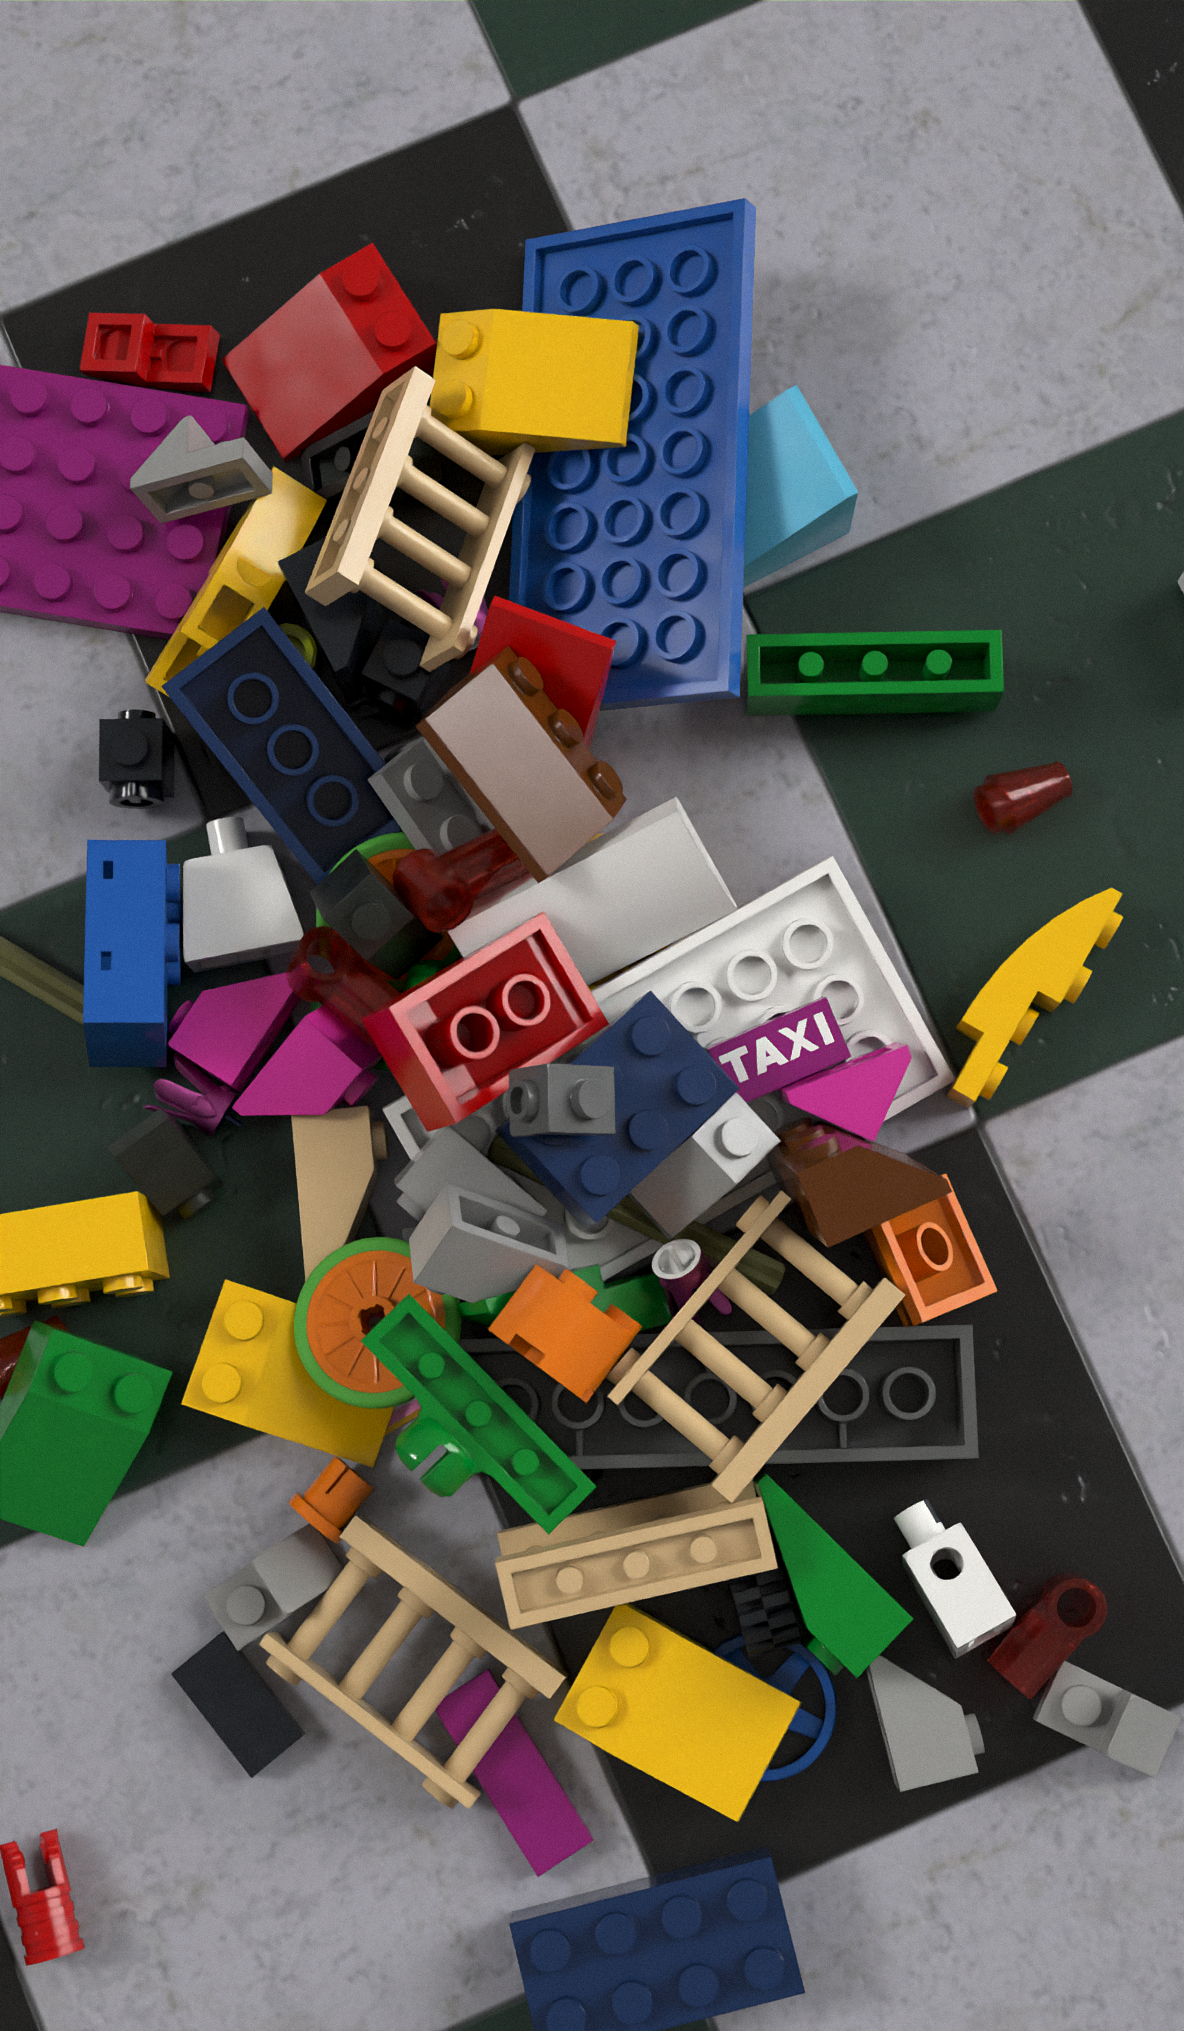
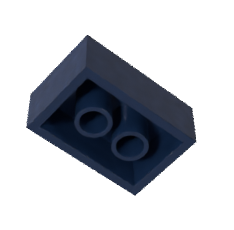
(661, 1097)

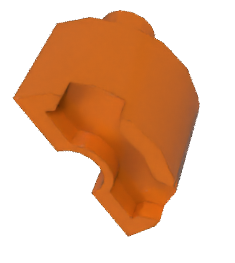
(563, 1332)

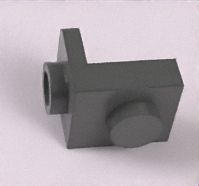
(561, 1100)

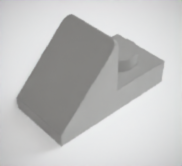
(196, 476)
(274, 1585)
(1107, 1718)

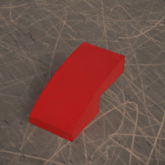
(149, 354)

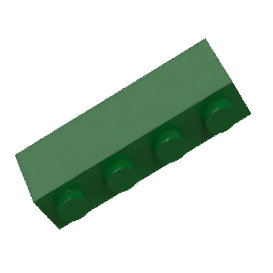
(873, 672)

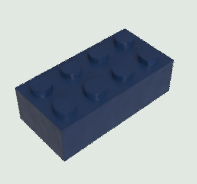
(285, 742)
(659, 1949)

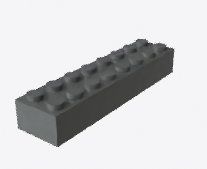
(894, 1401)

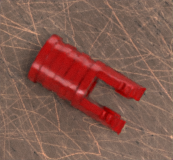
(47, 1912)

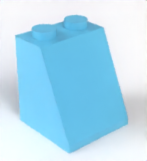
(794, 487)

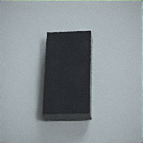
(238, 1704)

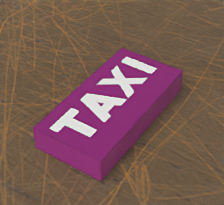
(782, 1049)

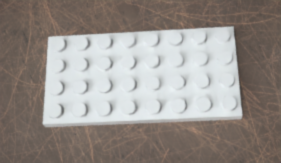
(726, 978)

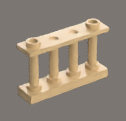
(366, 516)
(775, 1407)
(631, 1553)
(473, 1636)

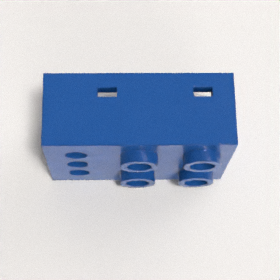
(130, 951)

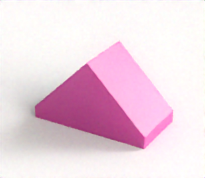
(853, 1092)

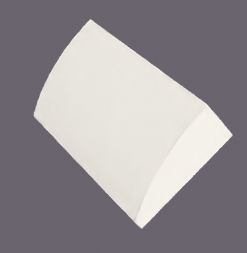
(613, 895)

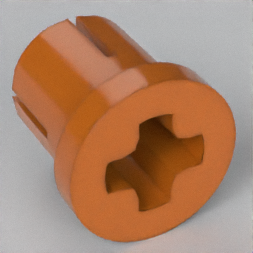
(332, 1498)

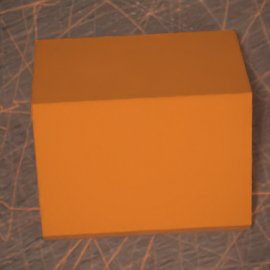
(931, 1259)

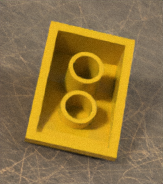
(534, 380)
(256, 1379)
(677, 1711)

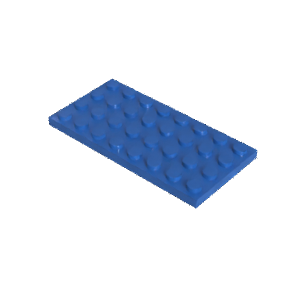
(652, 531)

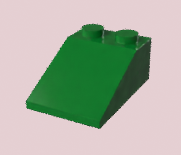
(72, 1430)
(833, 1595)

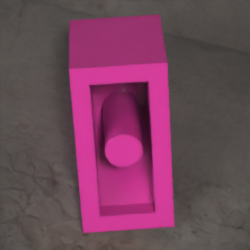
(233, 1027)
(312, 1070)

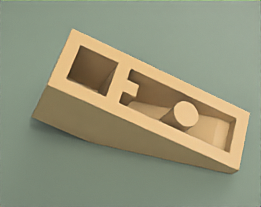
(335, 1176)

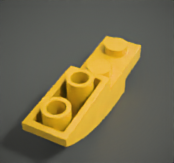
(243, 574)
(1040, 972)

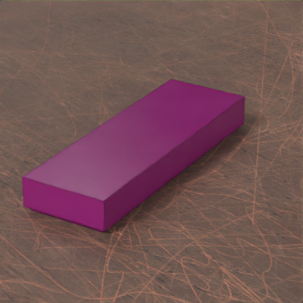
(518, 1779)

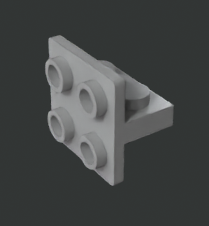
(427, 799)

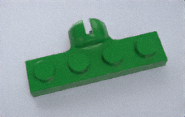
(471, 1420)

